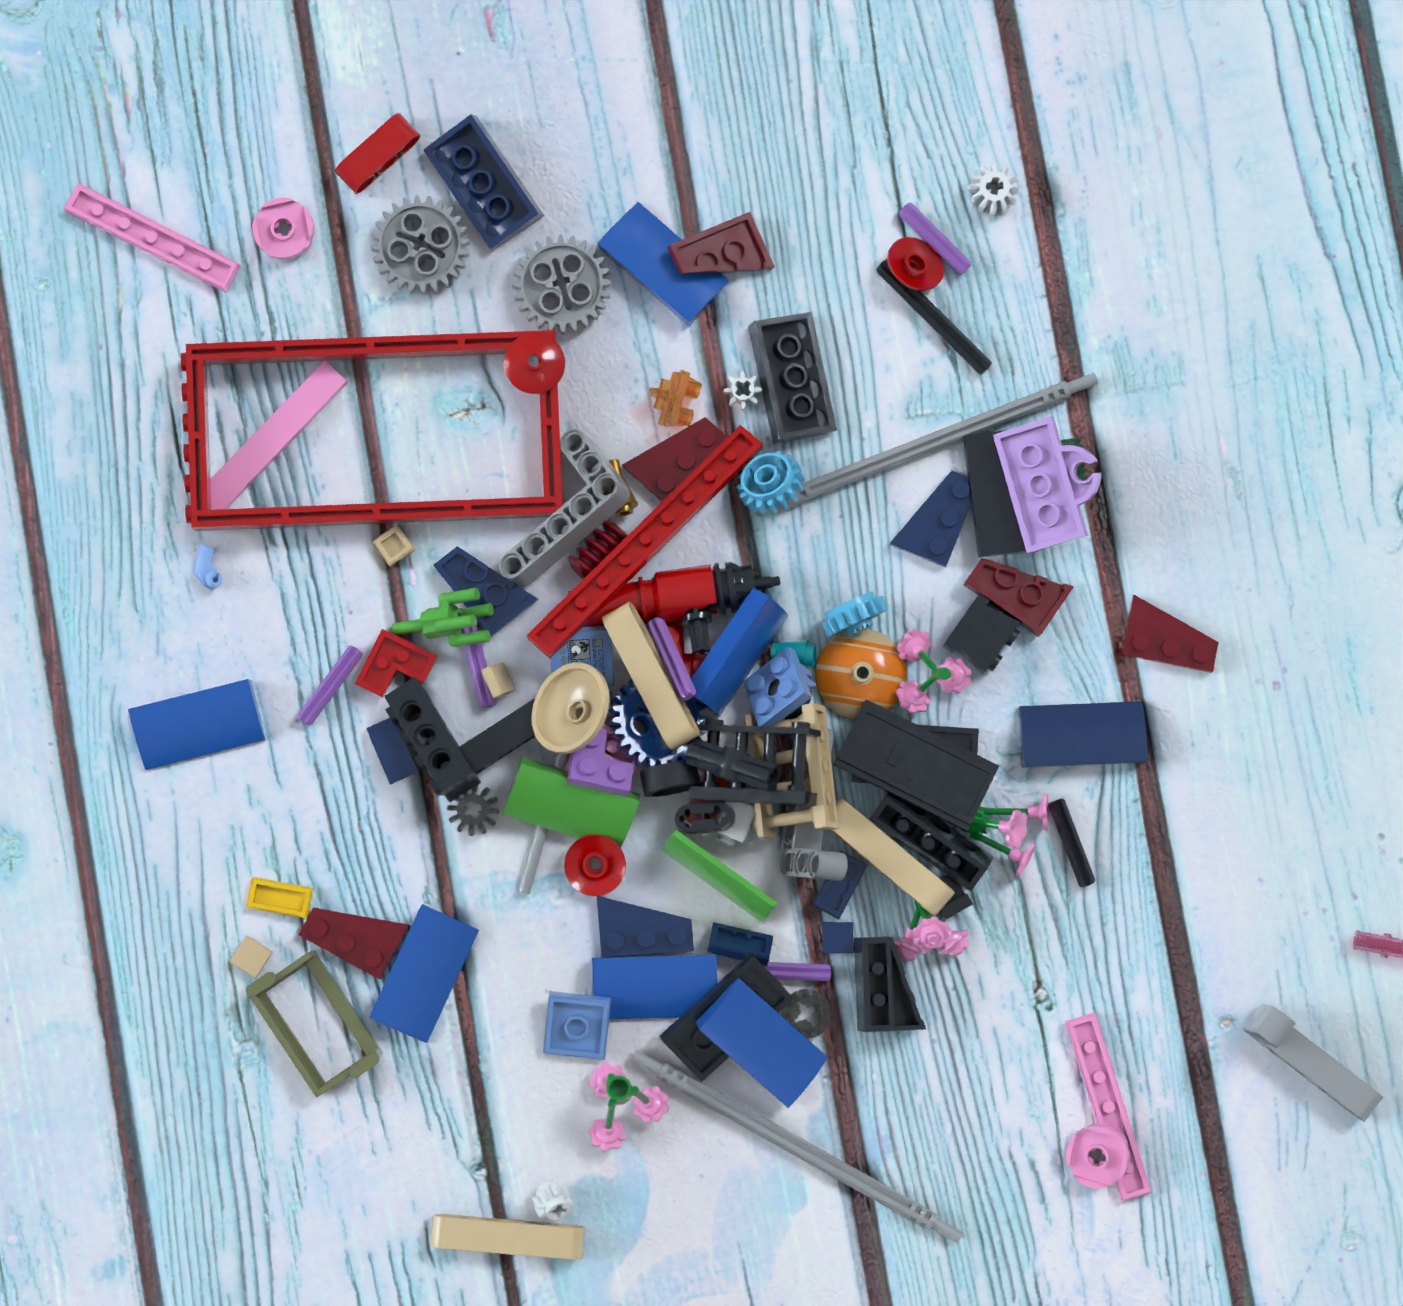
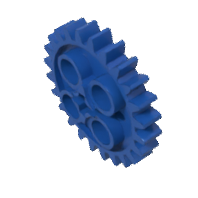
(646, 745)

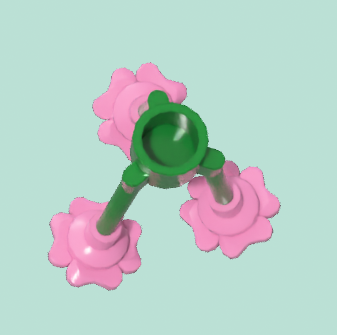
(618, 1089)

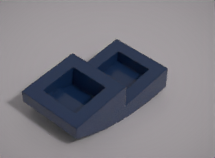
(392, 751)

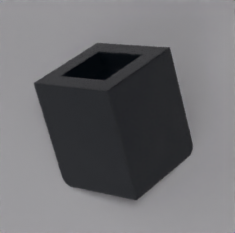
(957, 902)

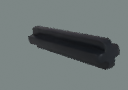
(1071, 842)

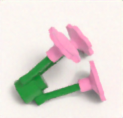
(1014, 828)

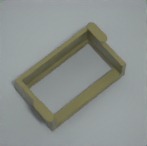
(305, 1066)

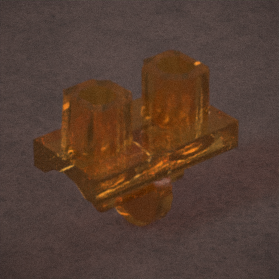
(670, 398)

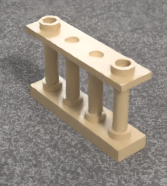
(818, 781)

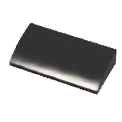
(792, 377)
(992, 507)

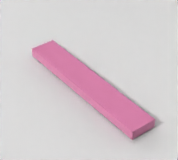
(152, 237)
(275, 435)
(1106, 1097)

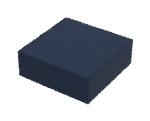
(837, 937)

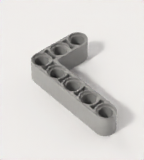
(570, 513)
(802, 846)
(1277, 1034)

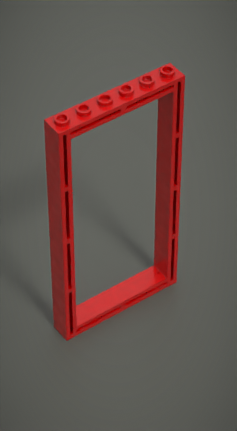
(198, 452)

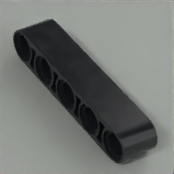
(498, 739)

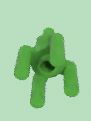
(449, 620)

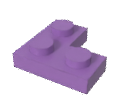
(594, 771)

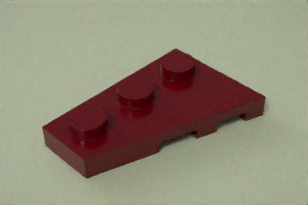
(674, 459)
(1018, 594)
(1165, 639)

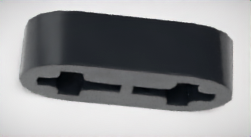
(705, 810)

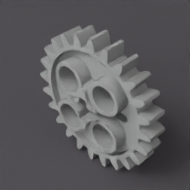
(433, 221)
(536, 292)

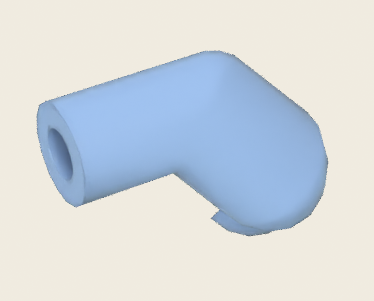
(205, 570)

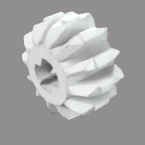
(1004, 194)

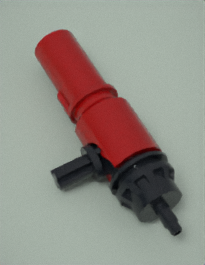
(688, 597)

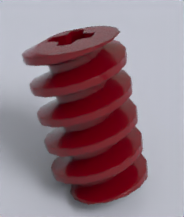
(596, 549)

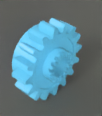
(770, 482)
(854, 615)

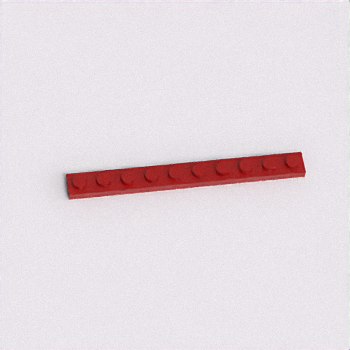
(644, 542)

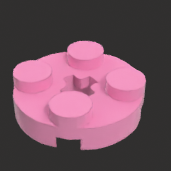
(269, 219)
(1082, 1164)

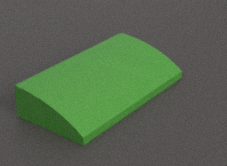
(547, 800)
(719, 876)

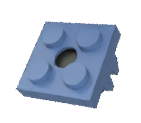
(779, 689)

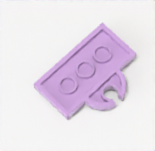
(1045, 483)

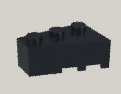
(882, 988)

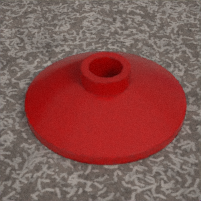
(915, 263)
(539, 378)
(589, 880)

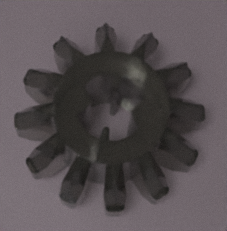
(470, 819)

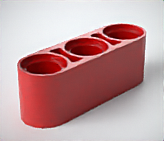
(377, 153)

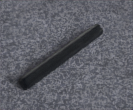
(937, 321)

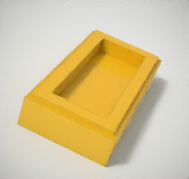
(279, 897)

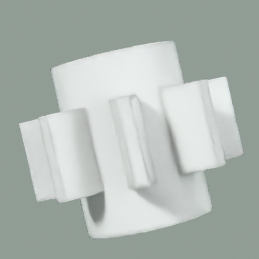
(742, 382)
(552, 1201)

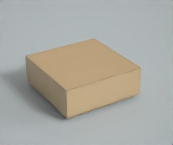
(393, 545)
(498, 680)
(251, 956)

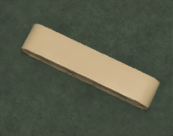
(650, 676)
(891, 859)
(507, 1236)

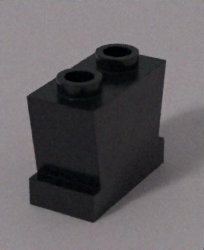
(982, 635)

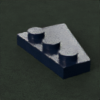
(937, 522)
(466, 572)
(640, 930)

